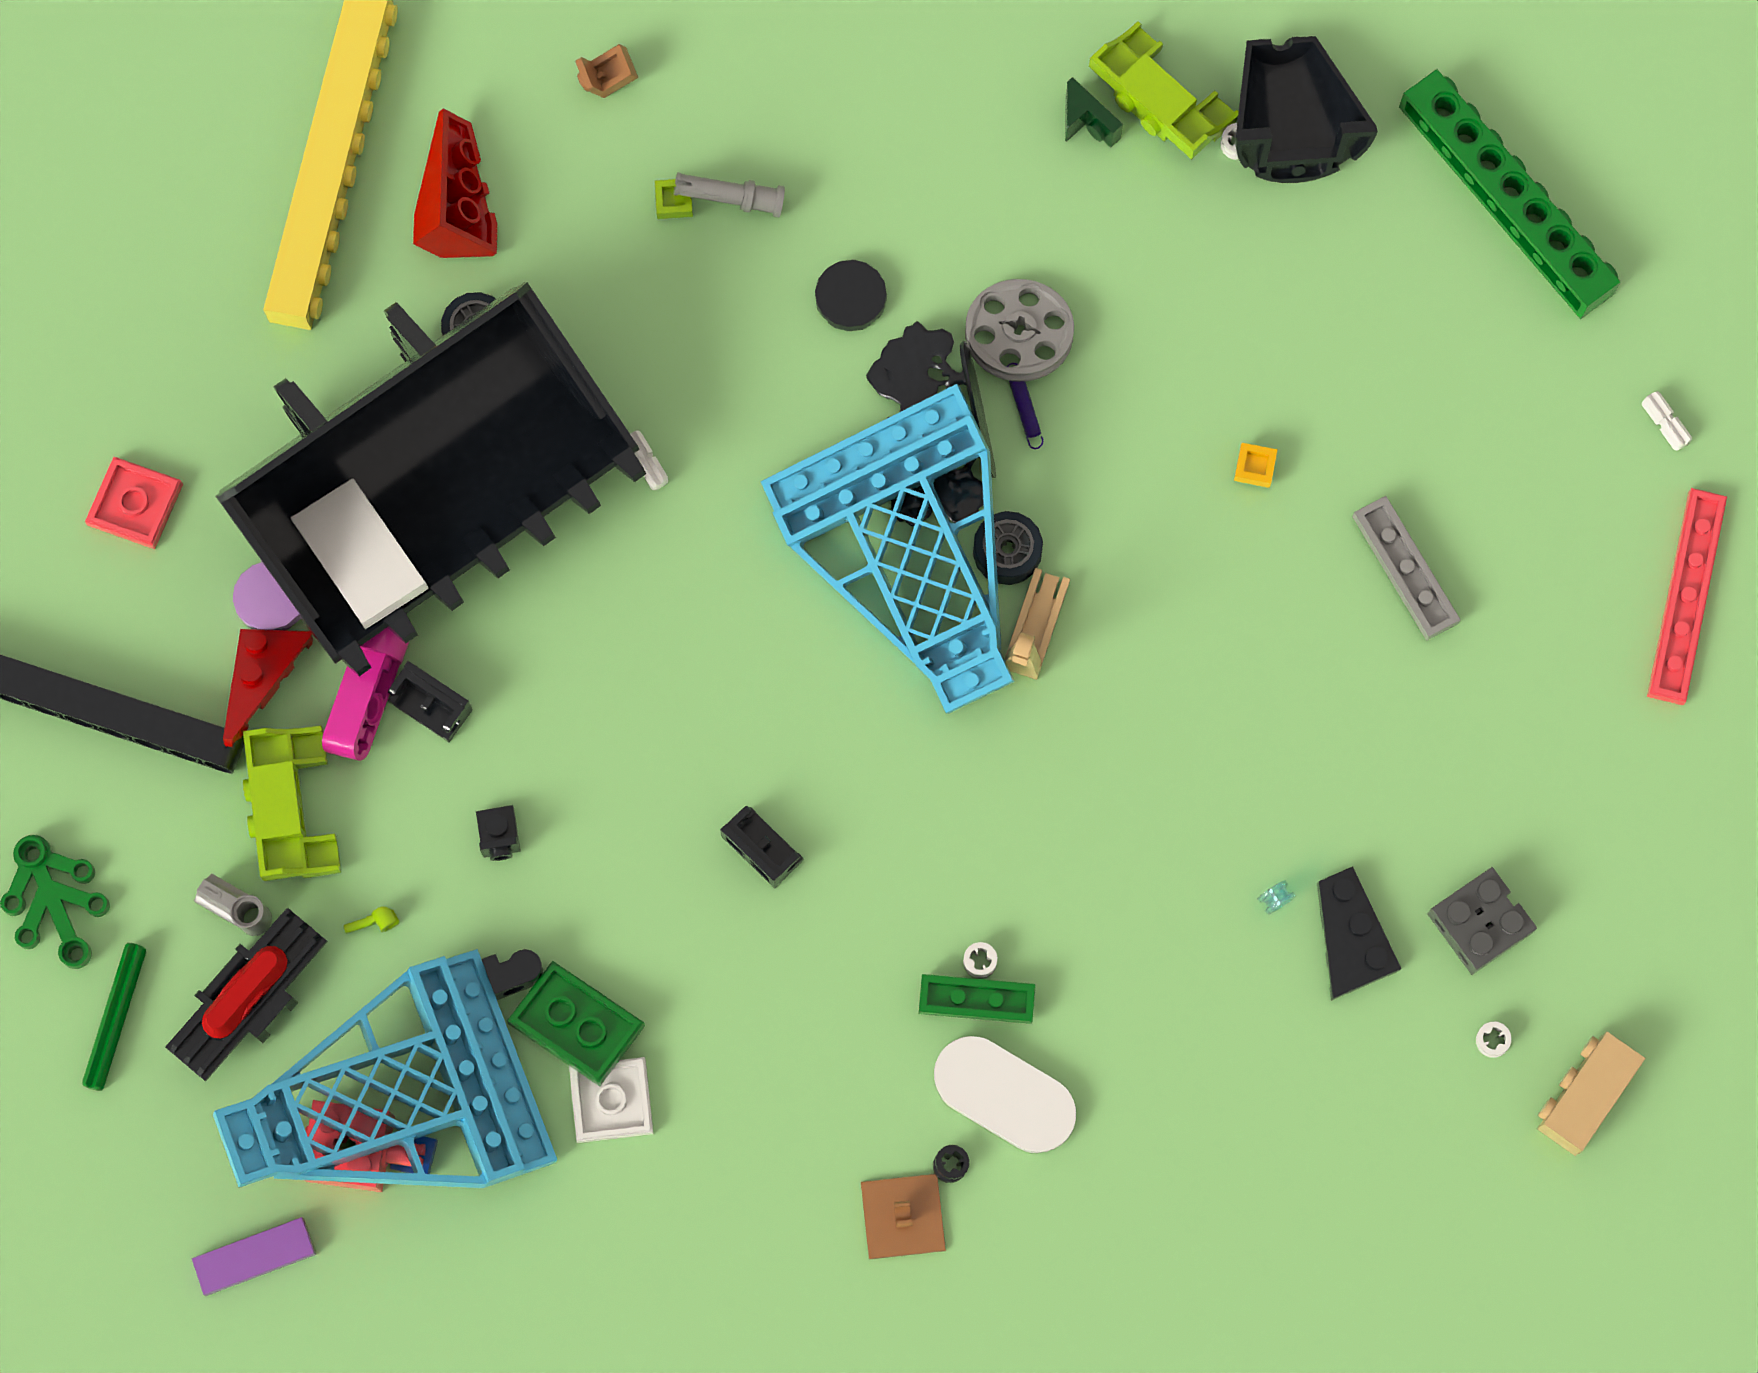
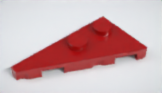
(259, 667)

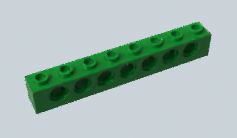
(1509, 211)

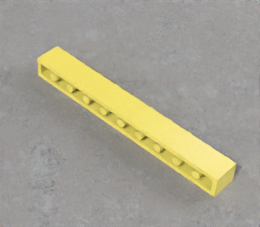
(329, 163)

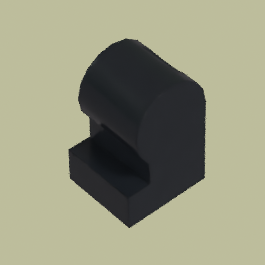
(514, 974)

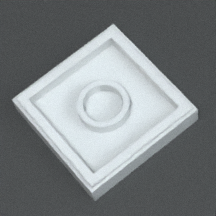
(616, 1107)

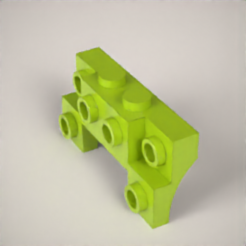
(1156, 96)
(277, 803)

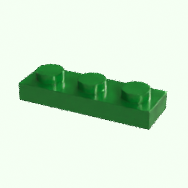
(977, 999)

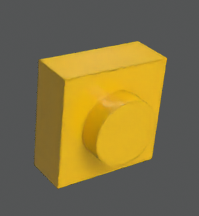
(1255, 465)

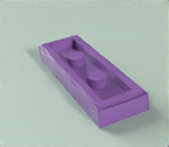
(253, 1256)

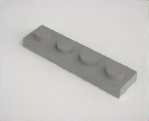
(1406, 568)

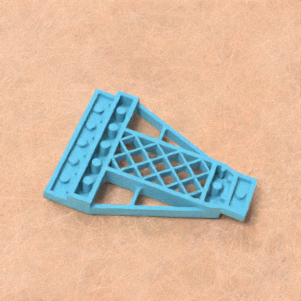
(883, 466)
(478, 1073)

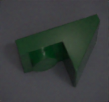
(1084, 109)

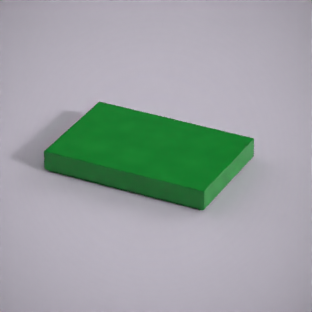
(576, 1023)

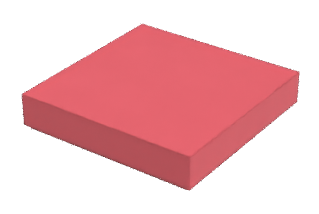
(134, 502)

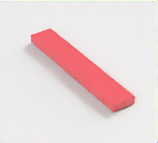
(1687, 596)

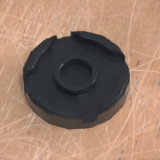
(850, 295)

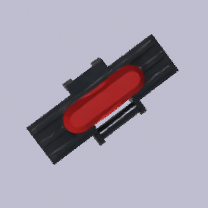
(246, 994)

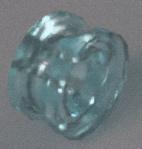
(1276, 897)

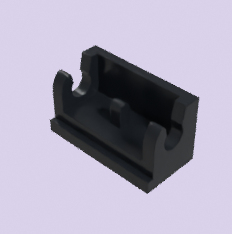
(429, 701)
(760, 846)

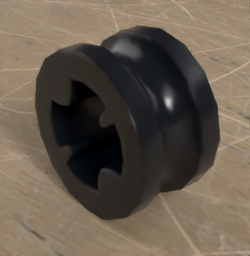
(947, 1152)

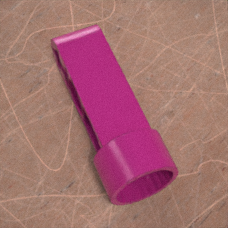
(363, 698)

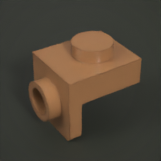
(606, 72)

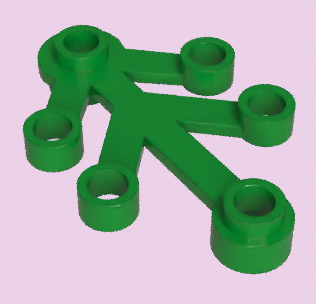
(50, 896)

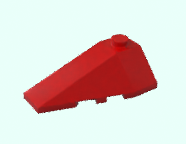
(451, 203)

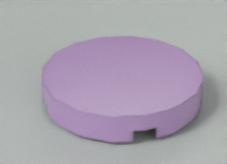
(262, 602)

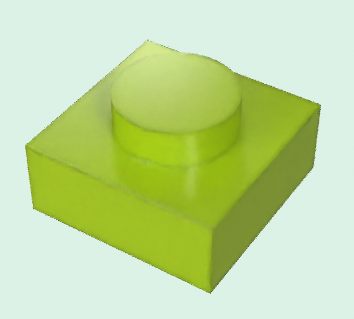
(670, 205)

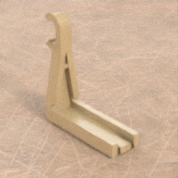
(1035, 625)

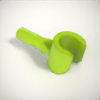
(383, 916)

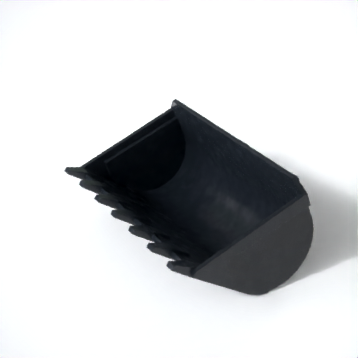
(449, 452)

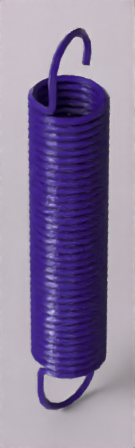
(1025, 409)

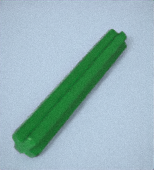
(114, 1017)

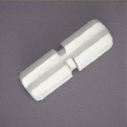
(1661, 414)
(655, 474)

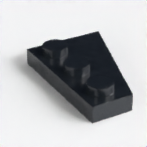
(1353, 935)

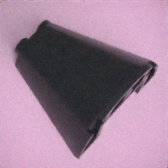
(1297, 113)

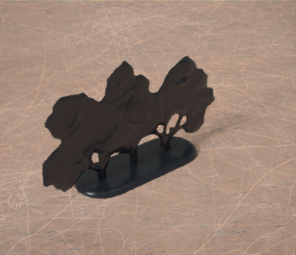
(904, 378)

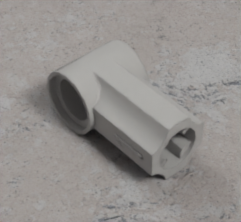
(232, 905)

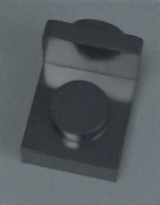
(498, 833)

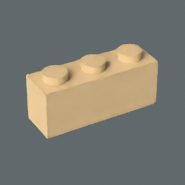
(1589, 1092)

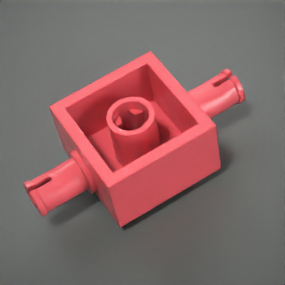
(364, 1124)

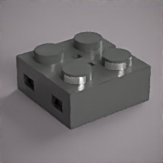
(1469, 931)

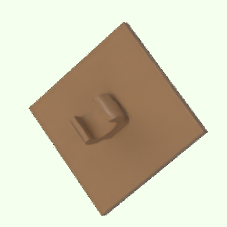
(903, 1216)

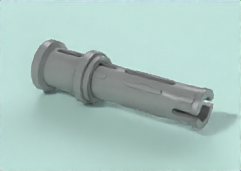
(747, 196)

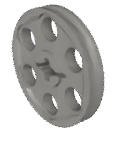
(1024, 345)

